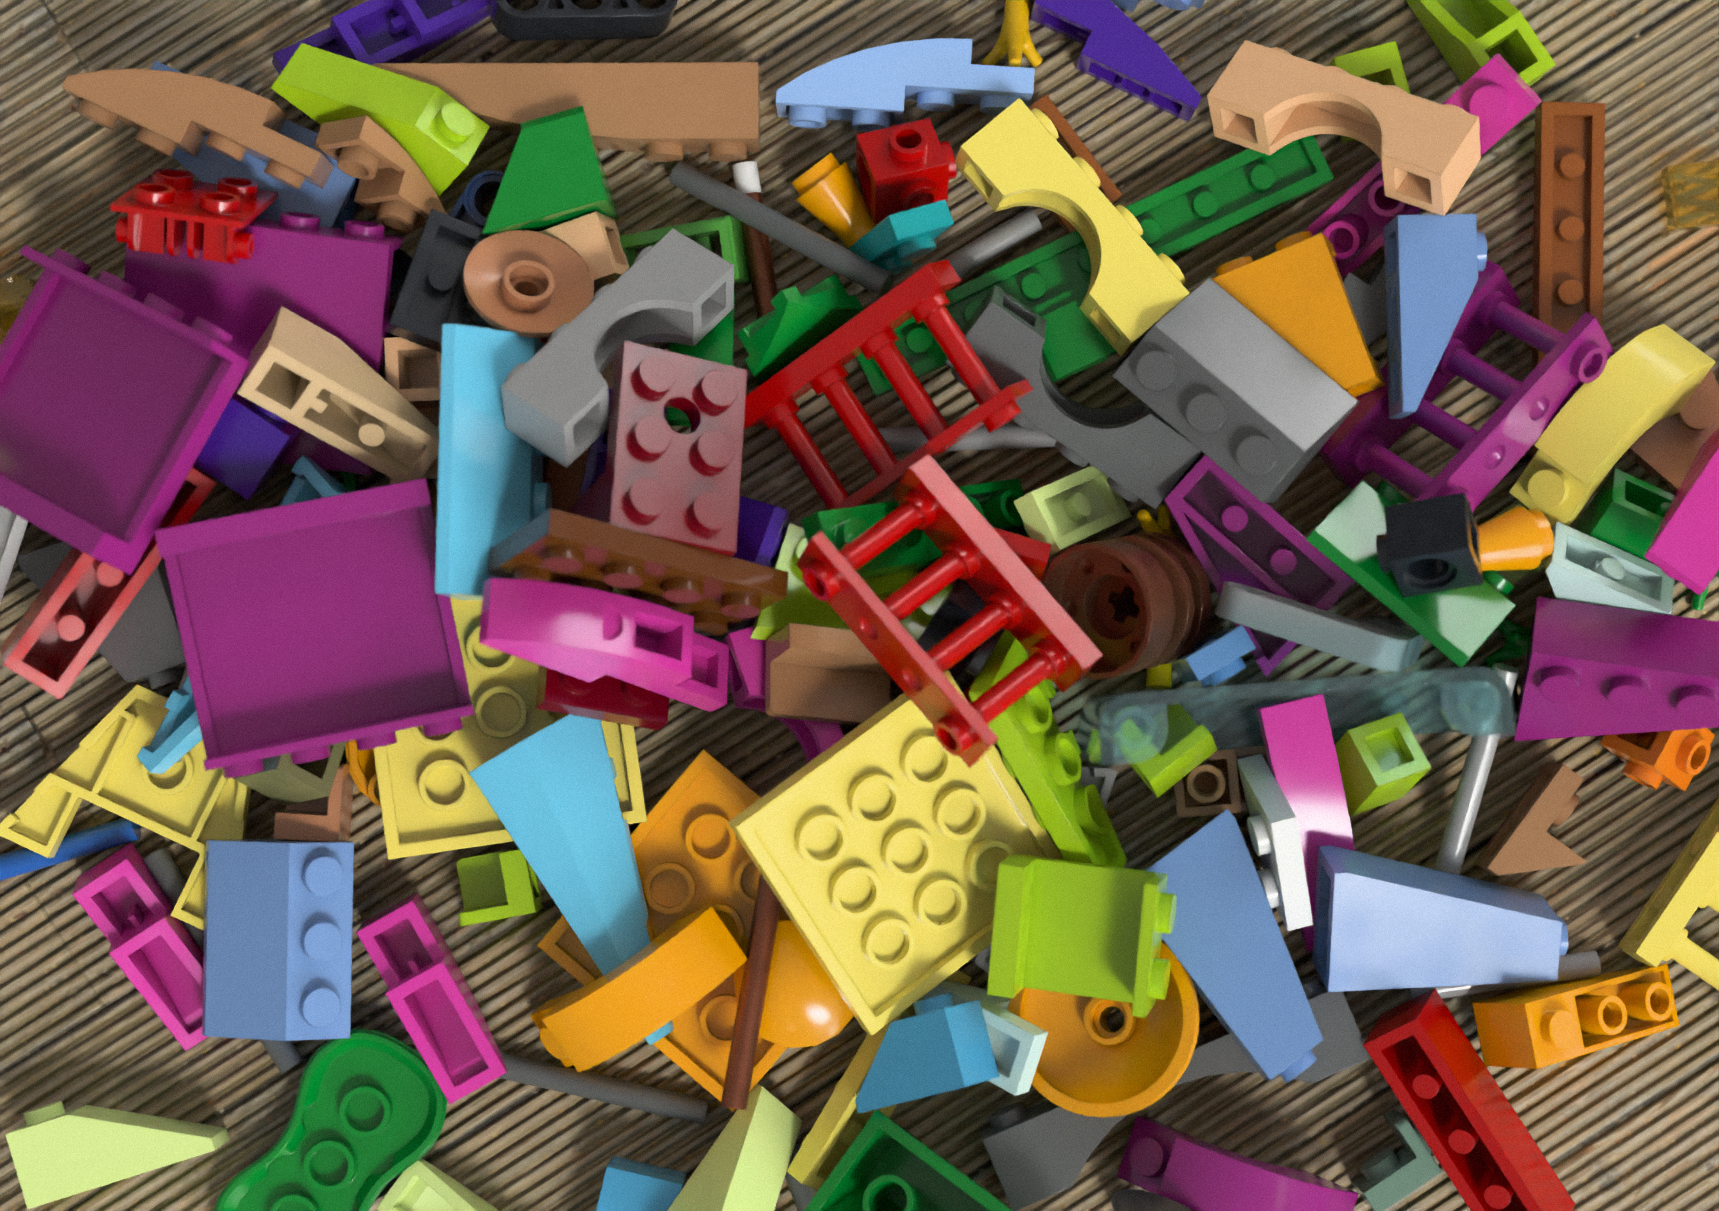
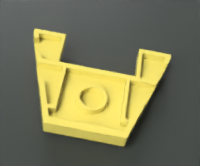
(105, 770)

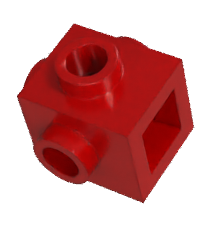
(903, 167)

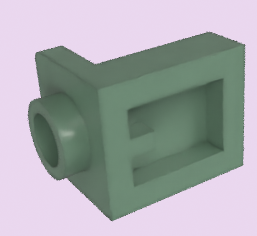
(1394, 1175)

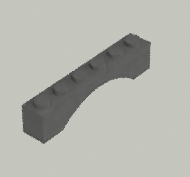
(1046, 1146)

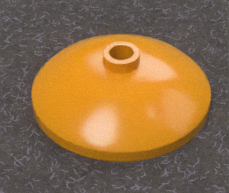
(1107, 1071)

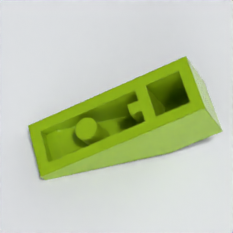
(417, 115)

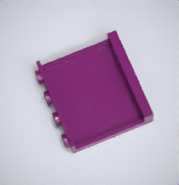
(313, 270)
(105, 407)
(315, 627)

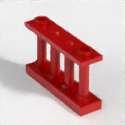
(874, 336)
(974, 554)

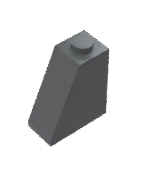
(145, 638)

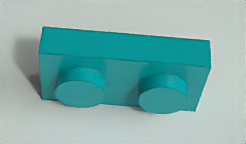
(904, 236)

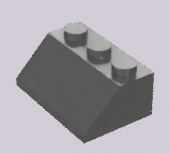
(1236, 390)

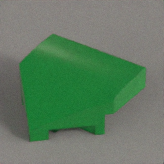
(796, 326)

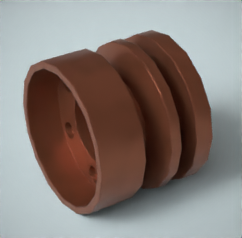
(1134, 599)

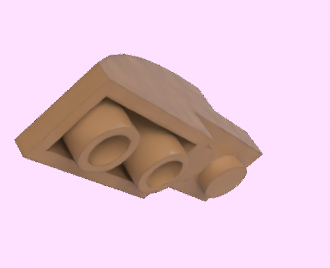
(183, 108)

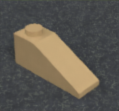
(337, 398)

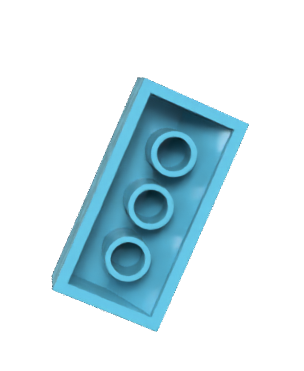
(485, 472)

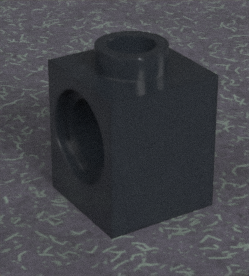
(1431, 545)

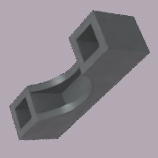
(1125, 443)

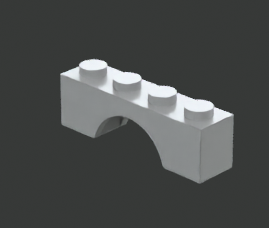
(666, 296)

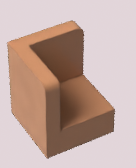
(321, 818)

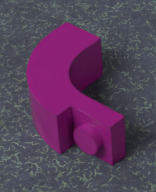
(1218, 1179)

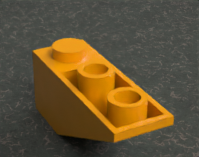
(1574, 1017)

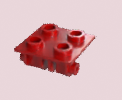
(212, 212)

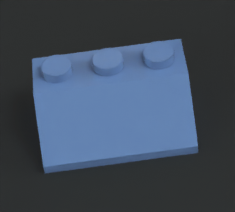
(277, 939)

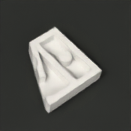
(1277, 842)

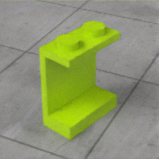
(1080, 931)

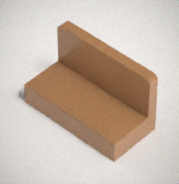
(822, 676)

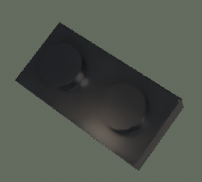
(434, 281)

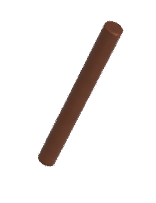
(751, 998)

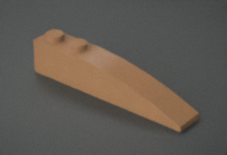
(627, 105)

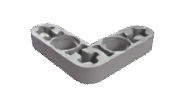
(1369, 641)

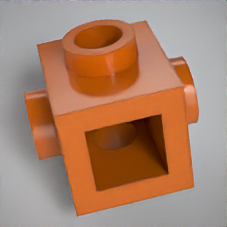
(1662, 755)

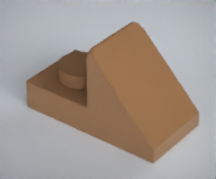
(1523, 838)

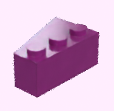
(1252, 546)
(1616, 672)

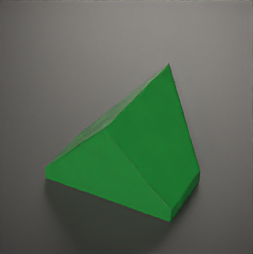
(551, 176)

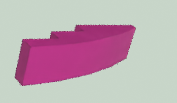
(1308, 772)

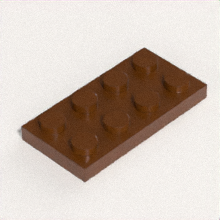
(634, 564)

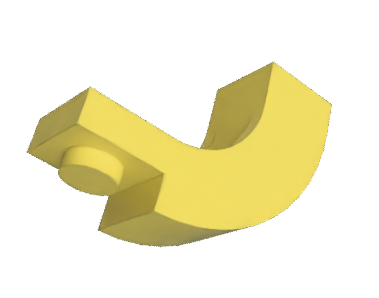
(1603, 418)

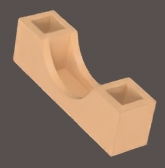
(1278, 98)

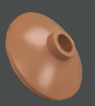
(527, 282)

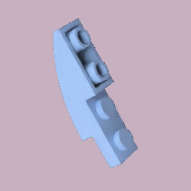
(875, 82)

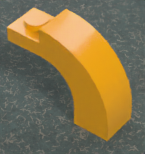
(640, 993)

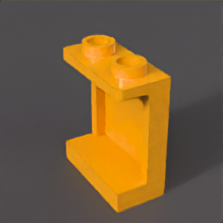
(1307, 305)

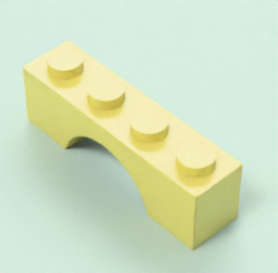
(1022, 164)

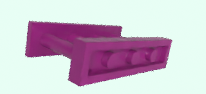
(1526, 410)

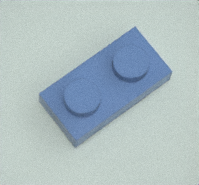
(1215, 657)

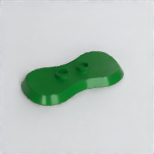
(355, 1125)

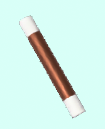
(756, 243)

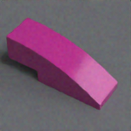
(147, 940)
(432, 997)

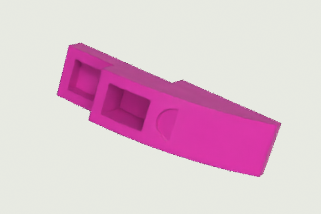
(1359, 216)
(605, 633)

